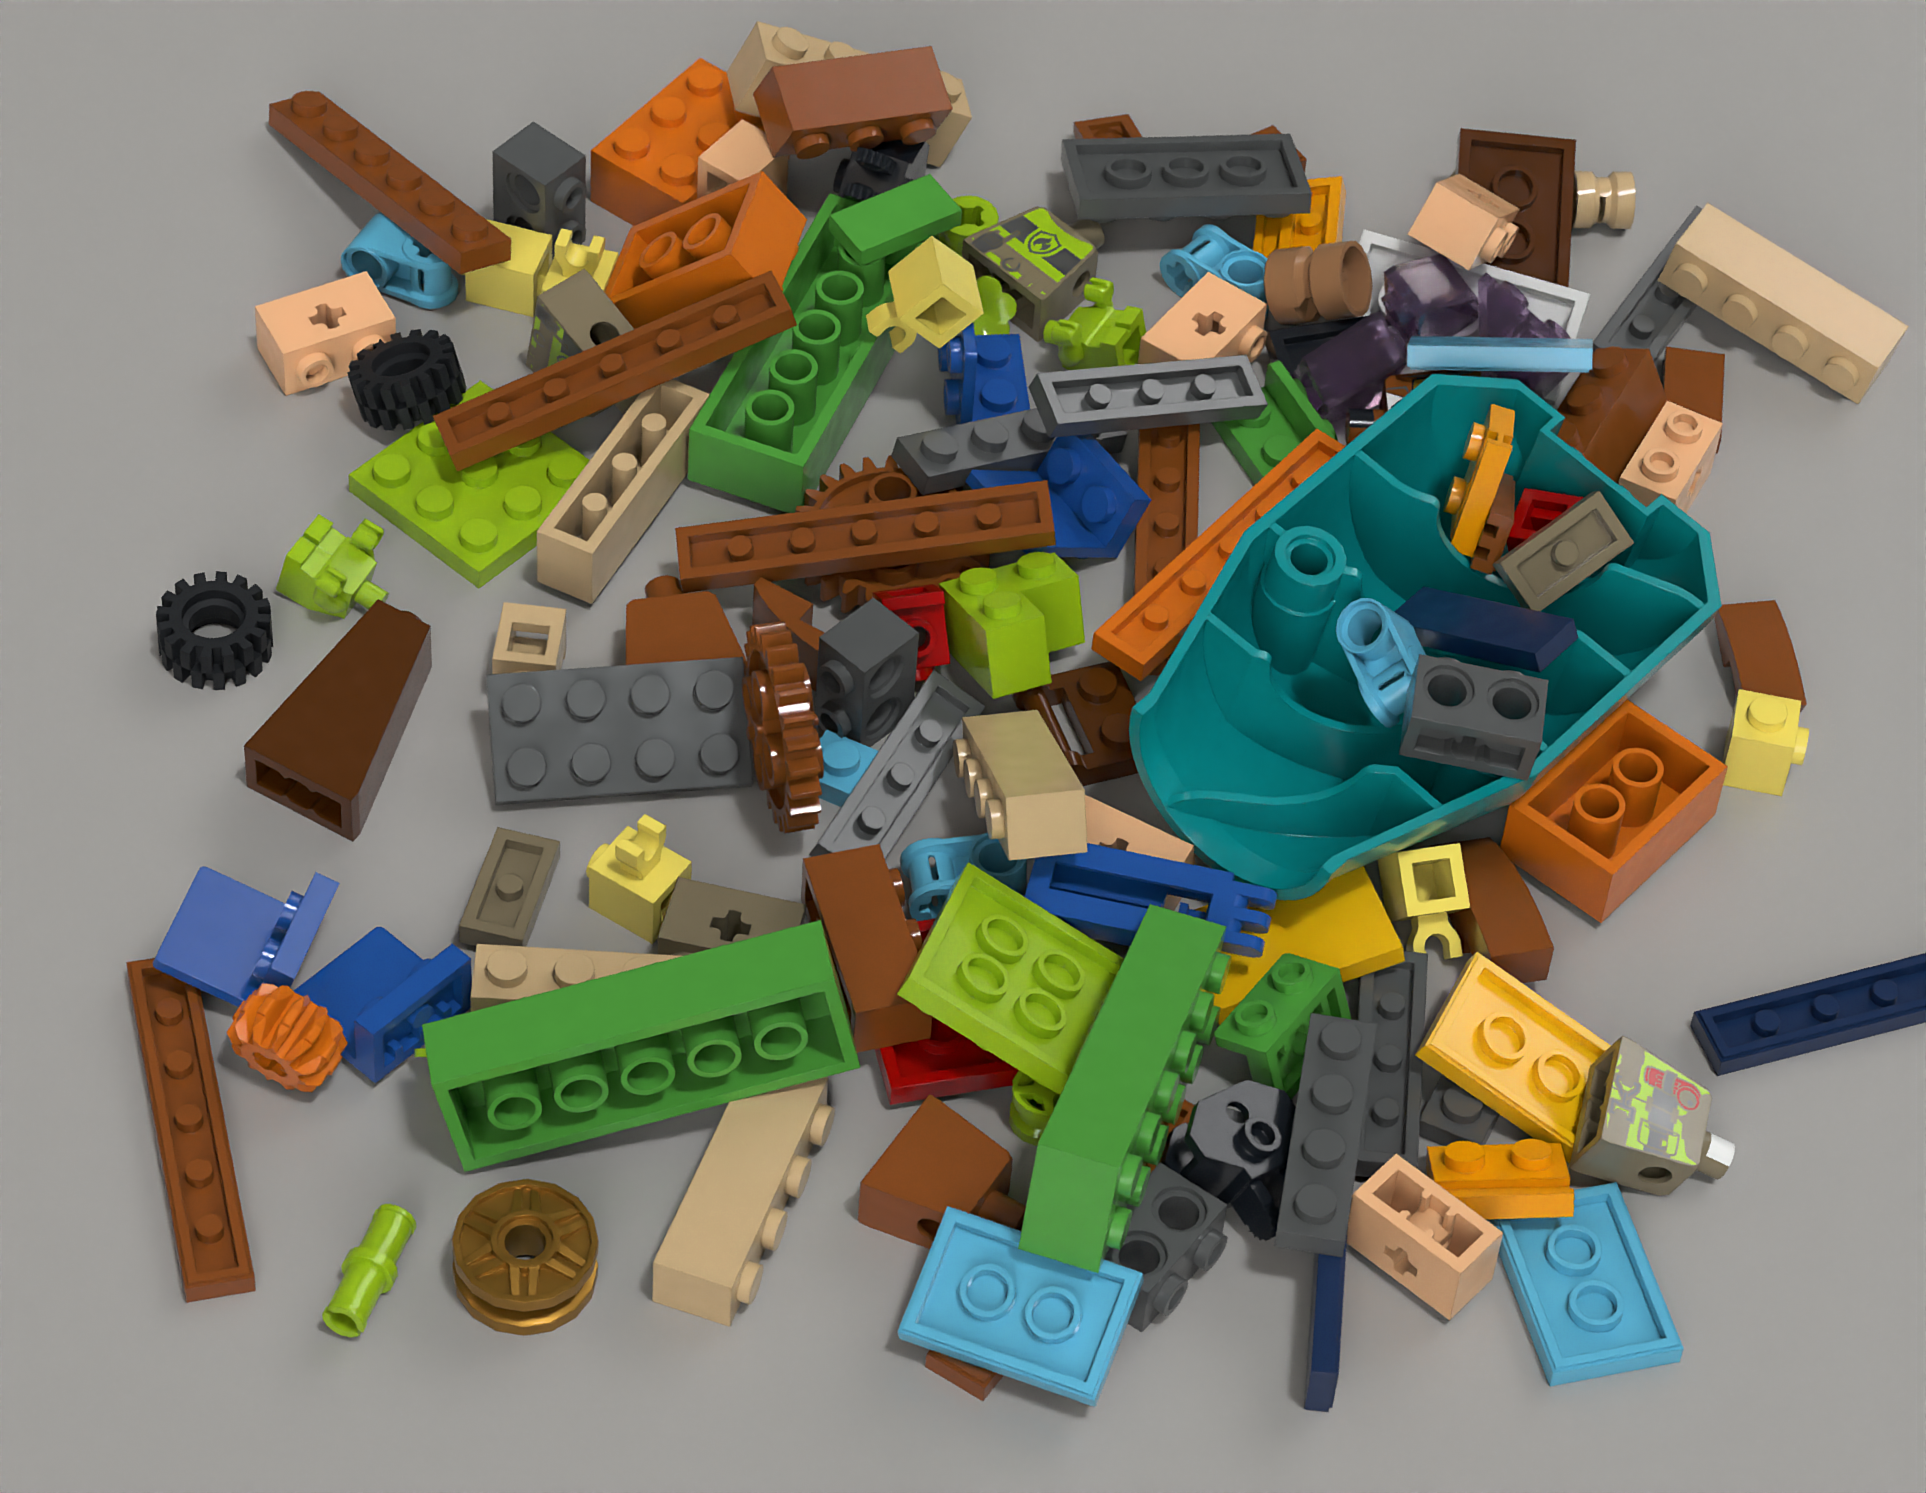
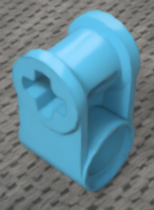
(1220, 257)
(400, 265)
(1380, 666)
(950, 859)

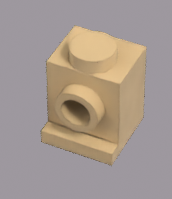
(529, 654)

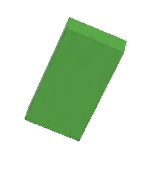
(895, 220)

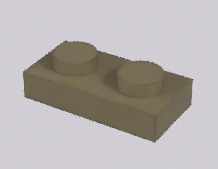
(1563, 552)
(509, 889)

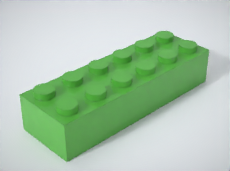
(799, 392)
(640, 1046)
(1125, 1090)

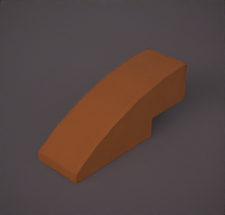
(1501, 915)

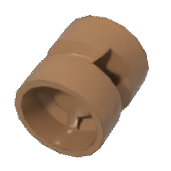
(1323, 283)

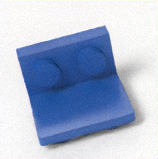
(984, 376)
(1089, 493)
(238, 937)
(386, 994)

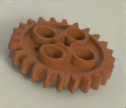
(871, 486)
(782, 727)

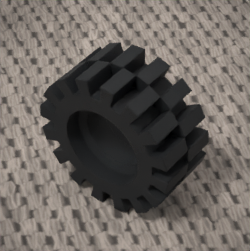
(406, 379)
(211, 604)

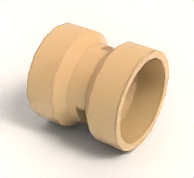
(1603, 200)

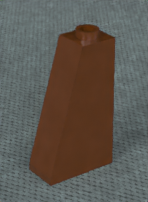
(344, 722)

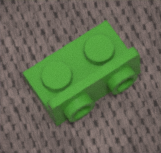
(1279, 429)
(1275, 1019)

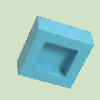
(843, 766)

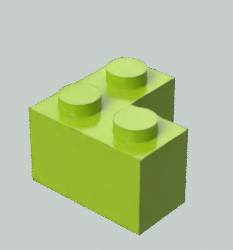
(1011, 619)

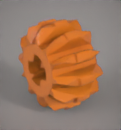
(287, 1037)

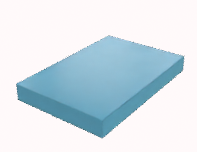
(1500, 354)
(1588, 1290)
(1019, 1309)

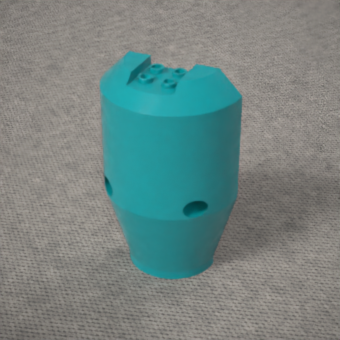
(1258, 717)

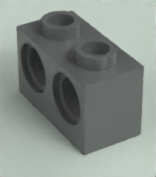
(540, 184)
(866, 673)
(1473, 717)
(1167, 1254)

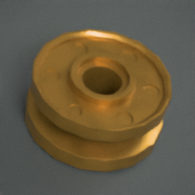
(528, 1293)

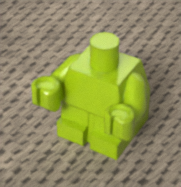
(1098, 333)
(332, 570)

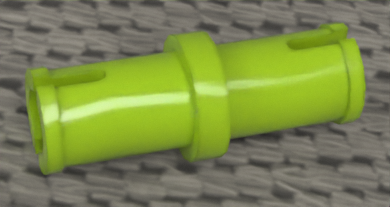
(369, 1270)

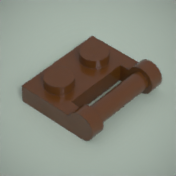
(1099, 712)

